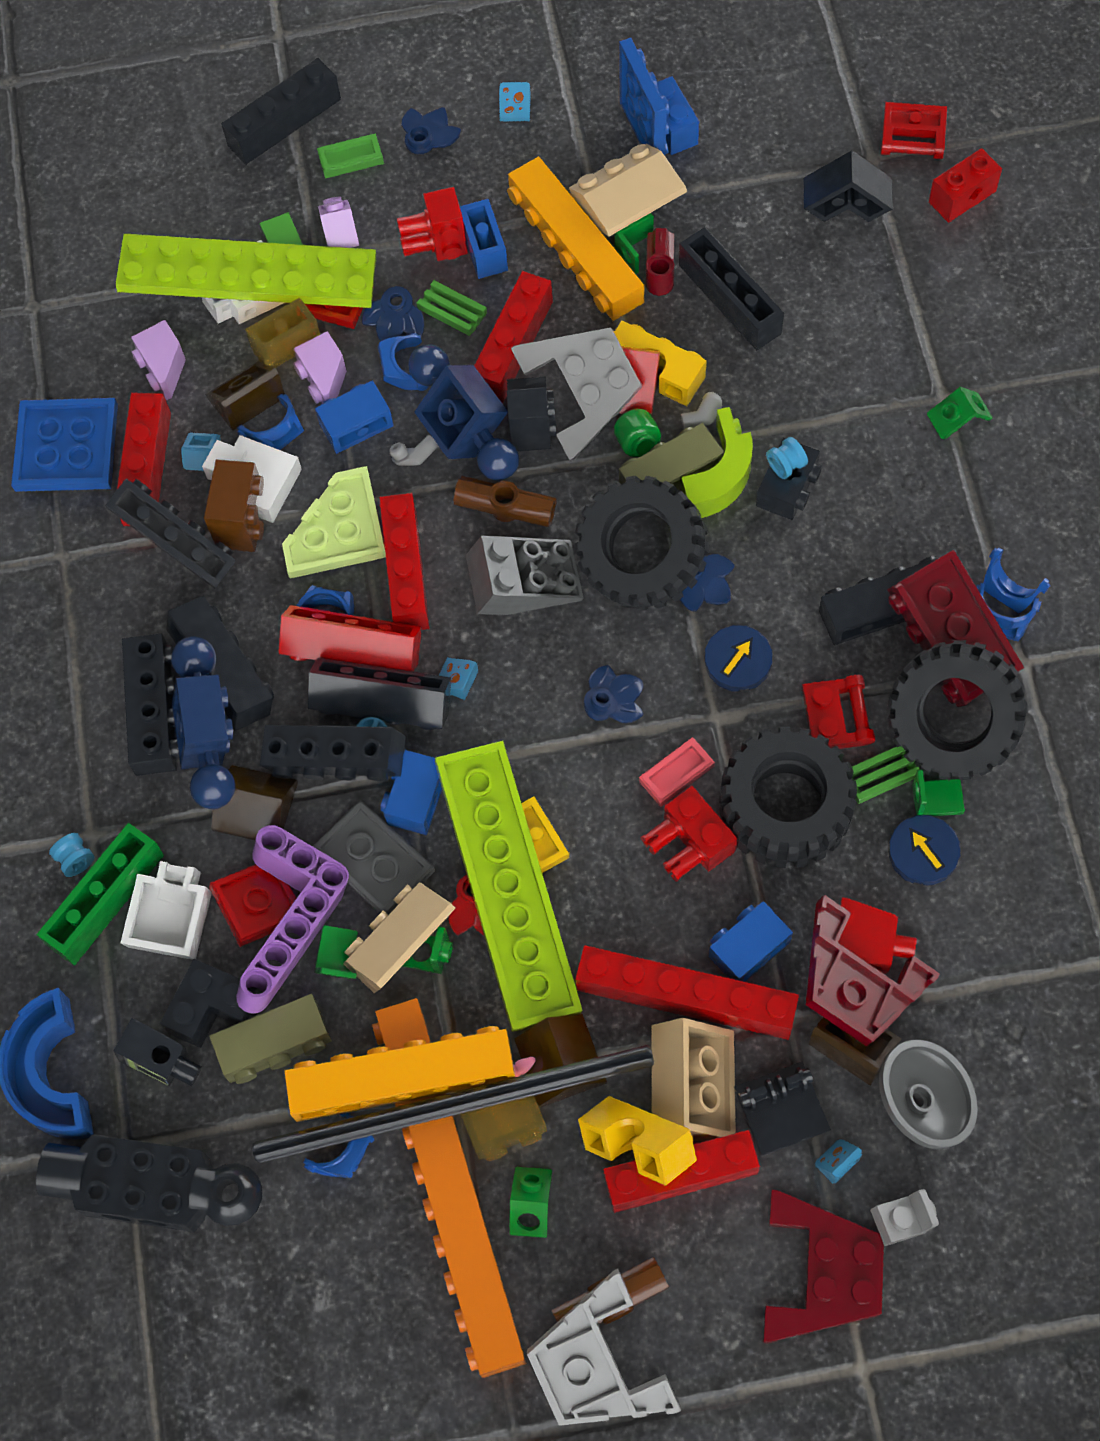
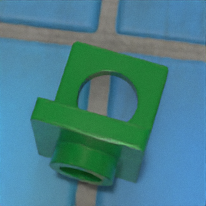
(631, 235)
(957, 411)
(938, 796)
(331, 951)
(440, 954)
(530, 1195)

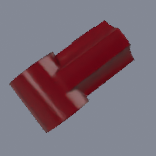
(660, 262)

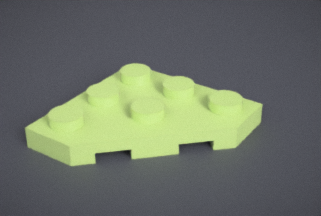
(337, 528)

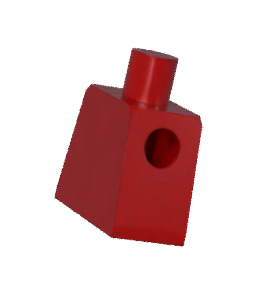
(873, 935)

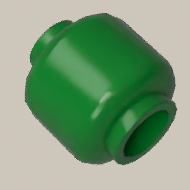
(637, 432)

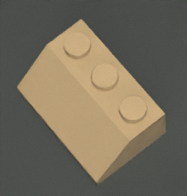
(627, 189)
(397, 935)
(694, 1077)

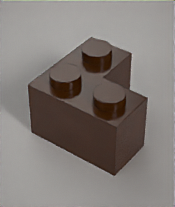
(232, 506)

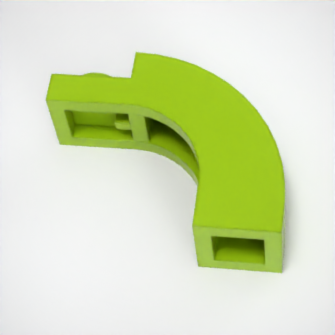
(723, 483)

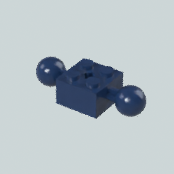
(462, 412)
(200, 722)

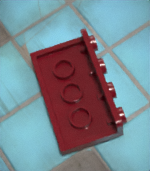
(946, 607)

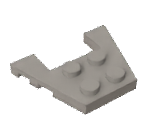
(595, 373)
(581, 1371)

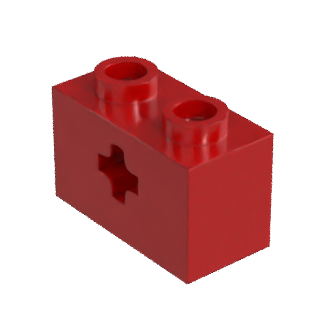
(965, 185)

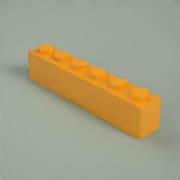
(575, 239)
(398, 1074)

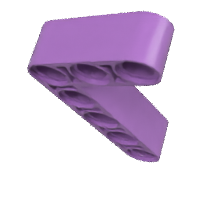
(297, 919)

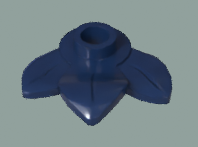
(430, 130)
(391, 319)
(710, 585)
(617, 694)

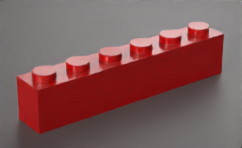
(686, 992)

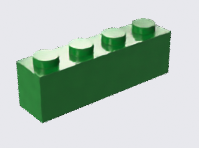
(100, 894)

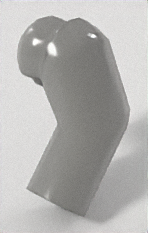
(706, 412)
(413, 456)

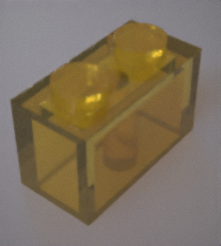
(282, 331)
(503, 1126)

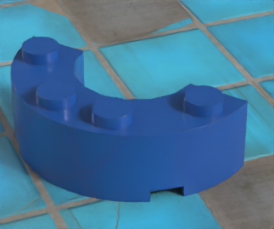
(24, 1068)

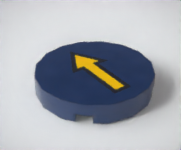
(738, 658)
(924, 850)

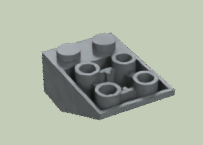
(522, 574)

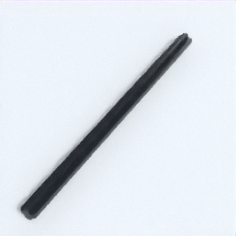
(452, 1104)

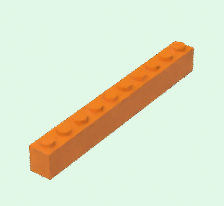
(458, 1217)

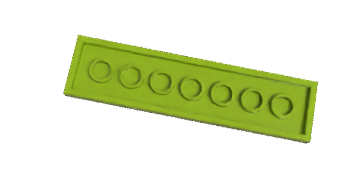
(246, 270)
(507, 886)

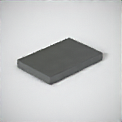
(374, 856)

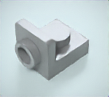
(905, 1217)

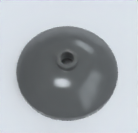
(928, 1094)

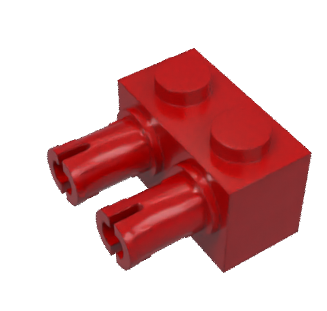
(435, 229)
(698, 827)

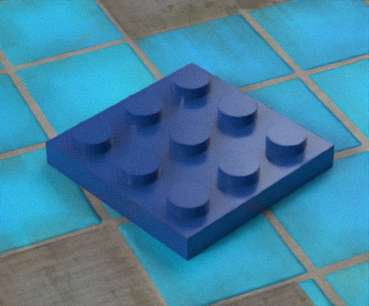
(641, 98)
(65, 444)

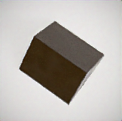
(247, 394)
(256, 803)
(556, 1044)
(850, 1053)

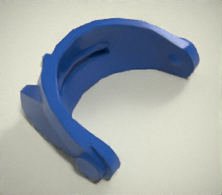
(391, 371)
(282, 433)
(1006, 590)
(319, 596)
(1014, 627)
(344, 1164)

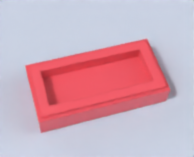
(676, 771)

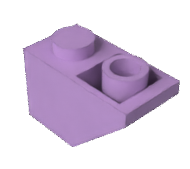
(338, 223)
(162, 356)
(322, 366)

